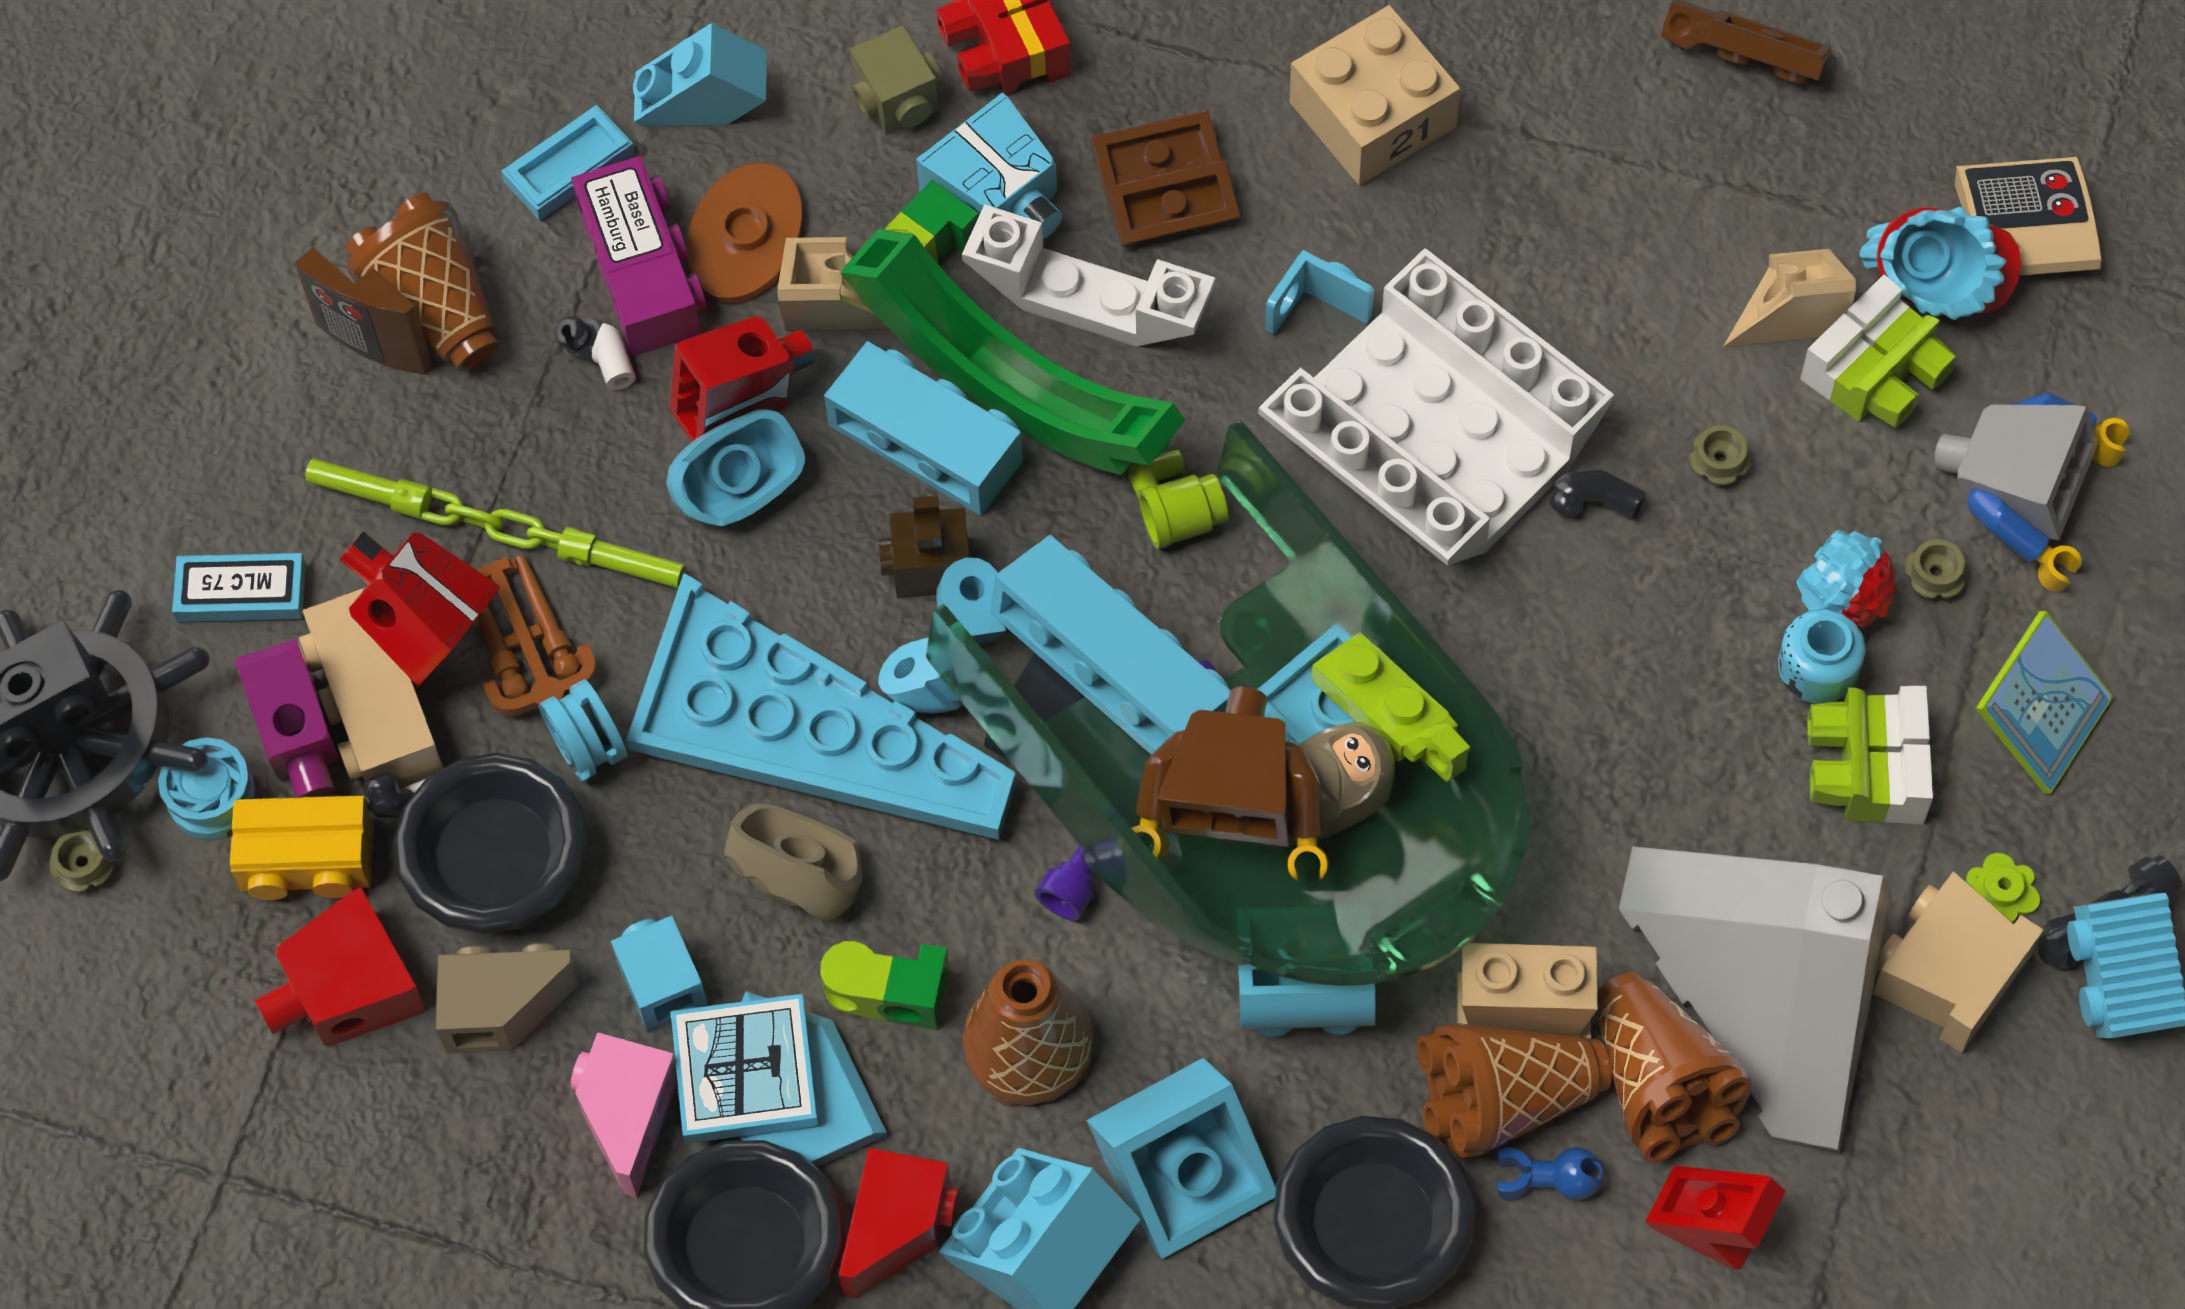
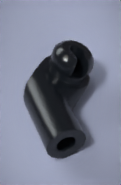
(1599, 487)

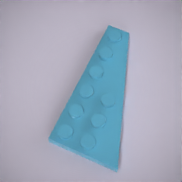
(787, 717)

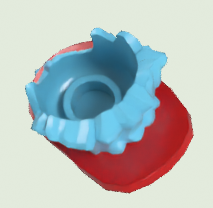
(1946, 260)

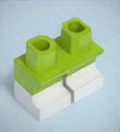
(1870, 352)
(1883, 755)

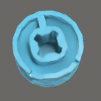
(576, 734)
(204, 801)

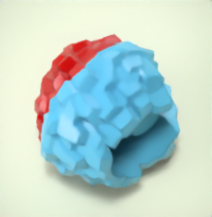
(1850, 578)

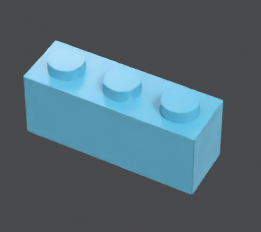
(924, 427)

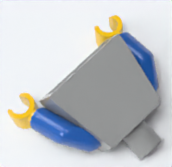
(2027, 471)

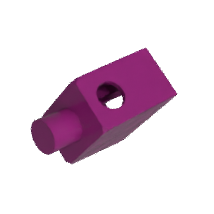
(285, 704)

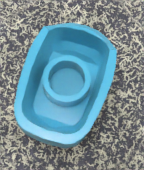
(735, 468)

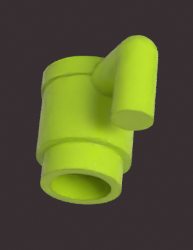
(1176, 507)

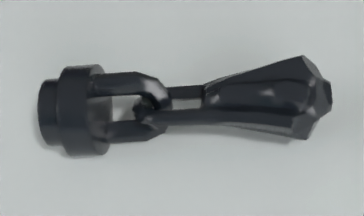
(2146, 877)

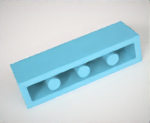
(1103, 644)

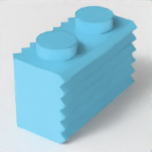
(2128, 965)

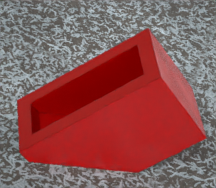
(895, 1217)

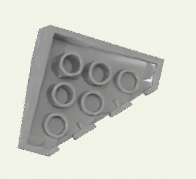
(1774, 968)

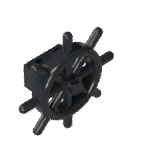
(52, 721)

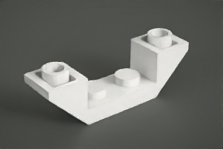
(1131, 310)

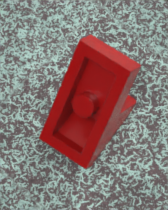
(1716, 1211)

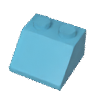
(1183, 1156)

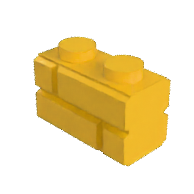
(301, 845)

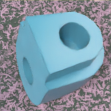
(968, 594)
(914, 682)

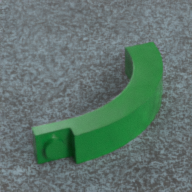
(999, 370)

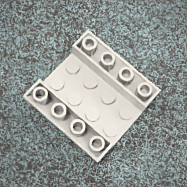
(1443, 412)

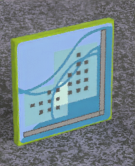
(2044, 702)

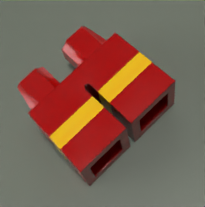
(1014, 42)

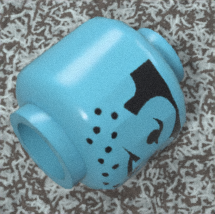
(1821, 656)

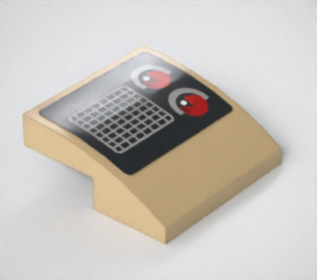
(2042, 208)

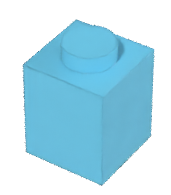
(658, 971)

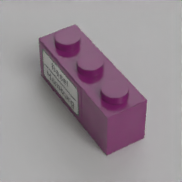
(639, 255)

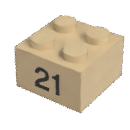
(1374, 95)

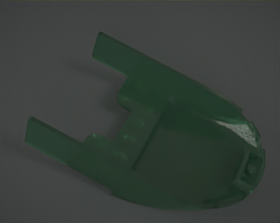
(1397, 885)

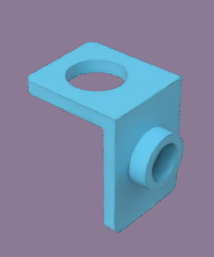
(1323, 280)

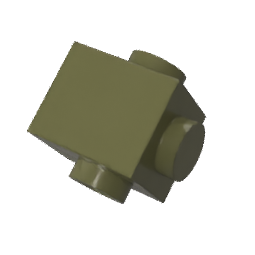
(894, 80)

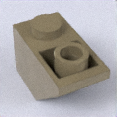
(499, 997)

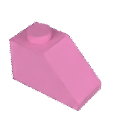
(625, 1102)

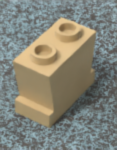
(1954, 960)
(1528, 987)

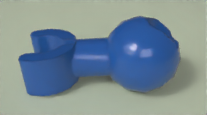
(1564, 1174)

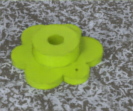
(2001, 870)

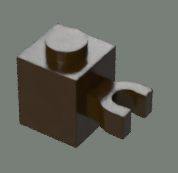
(923, 546)

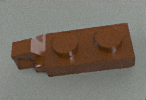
(1745, 39)

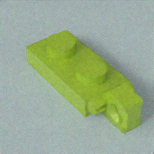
(1386, 698)

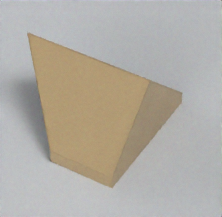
(815, 292)
(1796, 299)

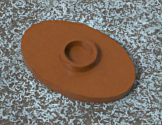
(742, 232)

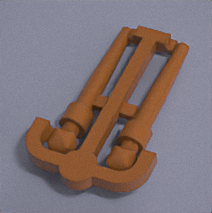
(555, 641)

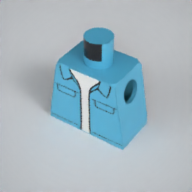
(995, 163)

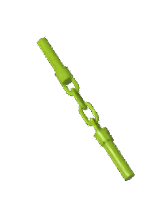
(572, 545)

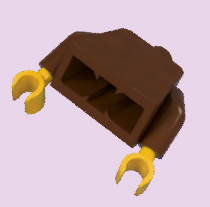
(1233, 781)

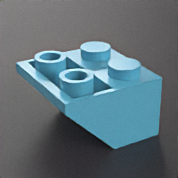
(1040, 1231)

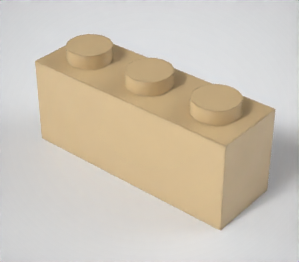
(369, 698)

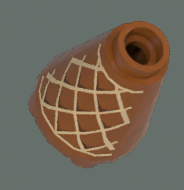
(433, 268)
(1028, 1036)
(1667, 1070)
(1504, 1082)

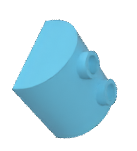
(1279, 1003)

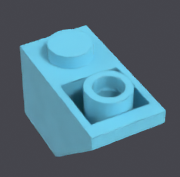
(701, 81)

